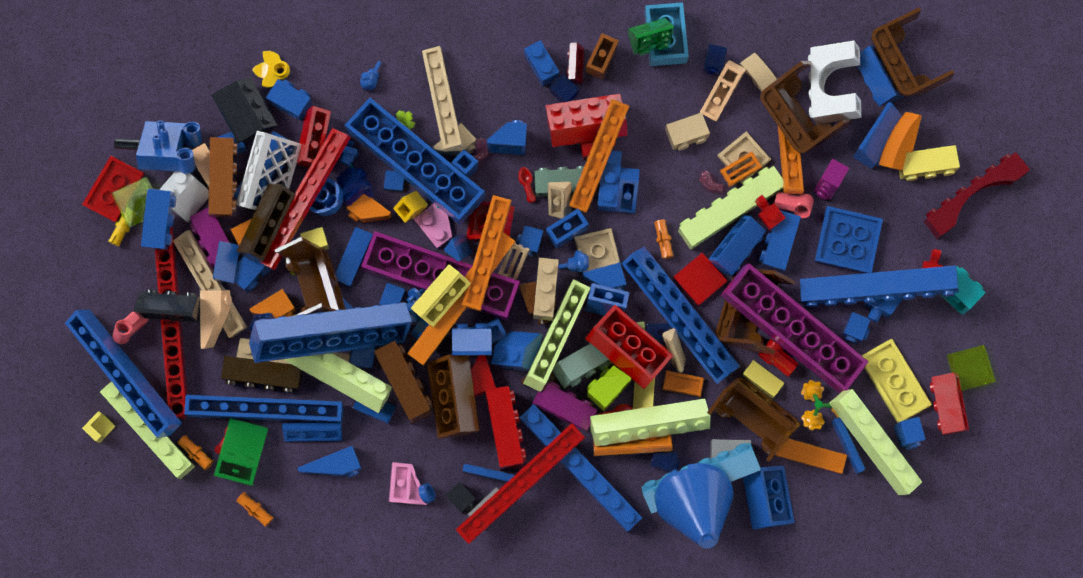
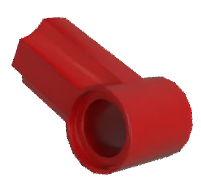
(779, 359)

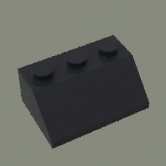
(244, 110)
(168, 306)

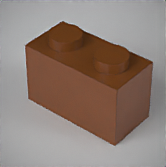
(602, 56)

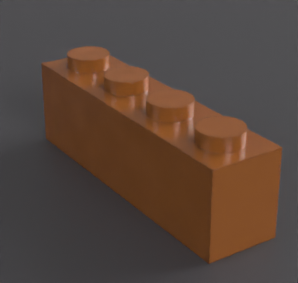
(221, 177)

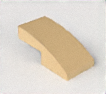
(758, 71)

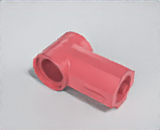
(800, 205)
(130, 325)

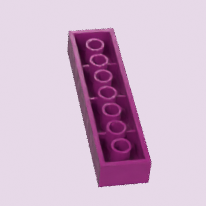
(420, 268)
(794, 328)

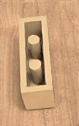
(545, 289)

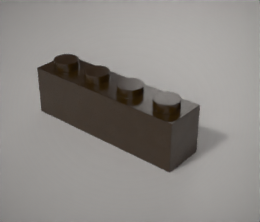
(265, 222)
(266, 374)

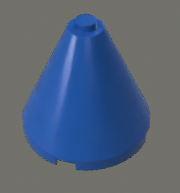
(695, 502)

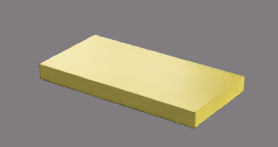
(895, 381)

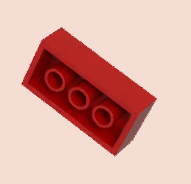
(579, 120)
(629, 346)
(504, 427)

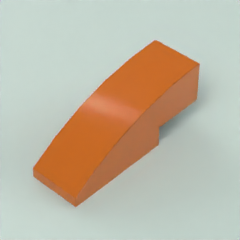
(901, 141)

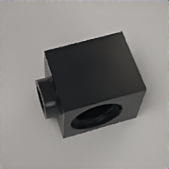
(461, 498)

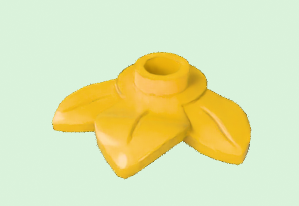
(269, 68)

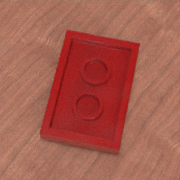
(112, 178)

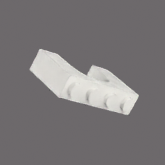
(824, 61)

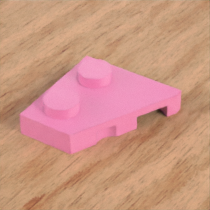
(435, 225)
(404, 485)

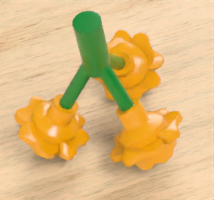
(813, 392)

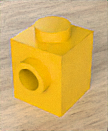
(410, 206)

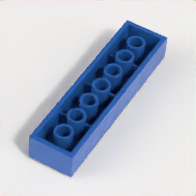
(415, 161)
(329, 332)

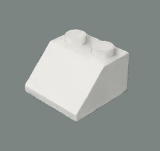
(189, 194)

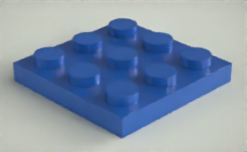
(848, 240)

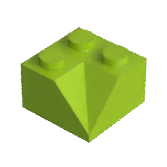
(607, 387)

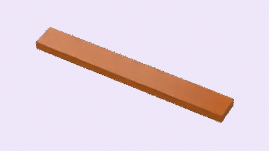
(434, 335)

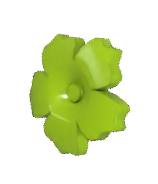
(405, 119)

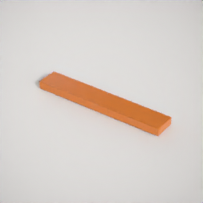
(599, 155)
(486, 253)

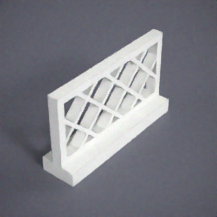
(256, 166)

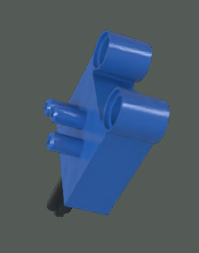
(163, 146)

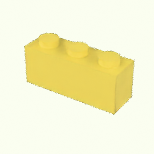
(930, 162)
(440, 295)

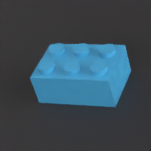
(678, 49)

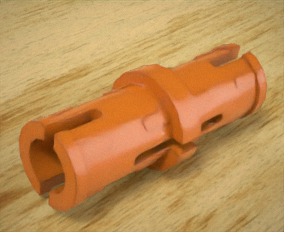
(663, 239)
(195, 452)
(254, 509)

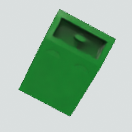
(651, 36)
(241, 451)

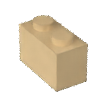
(687, 131)

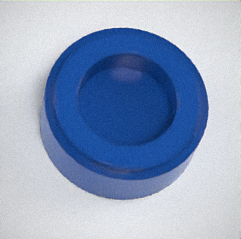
(427, 493)

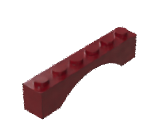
(1006, 173)

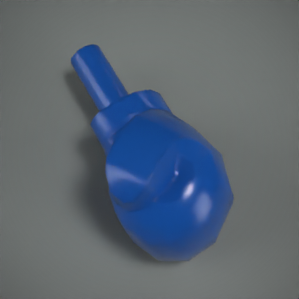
(369, 79)
(578, 263)

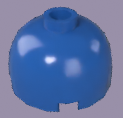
(328, 200)

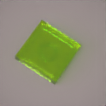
(132, 201)
(972, 367)

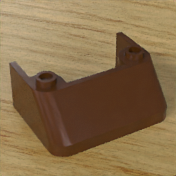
(885, 42)
(791, 117)
(314, 275)
(739, 330)
(757, 413)

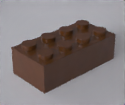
(404, 384)
(453, 396)

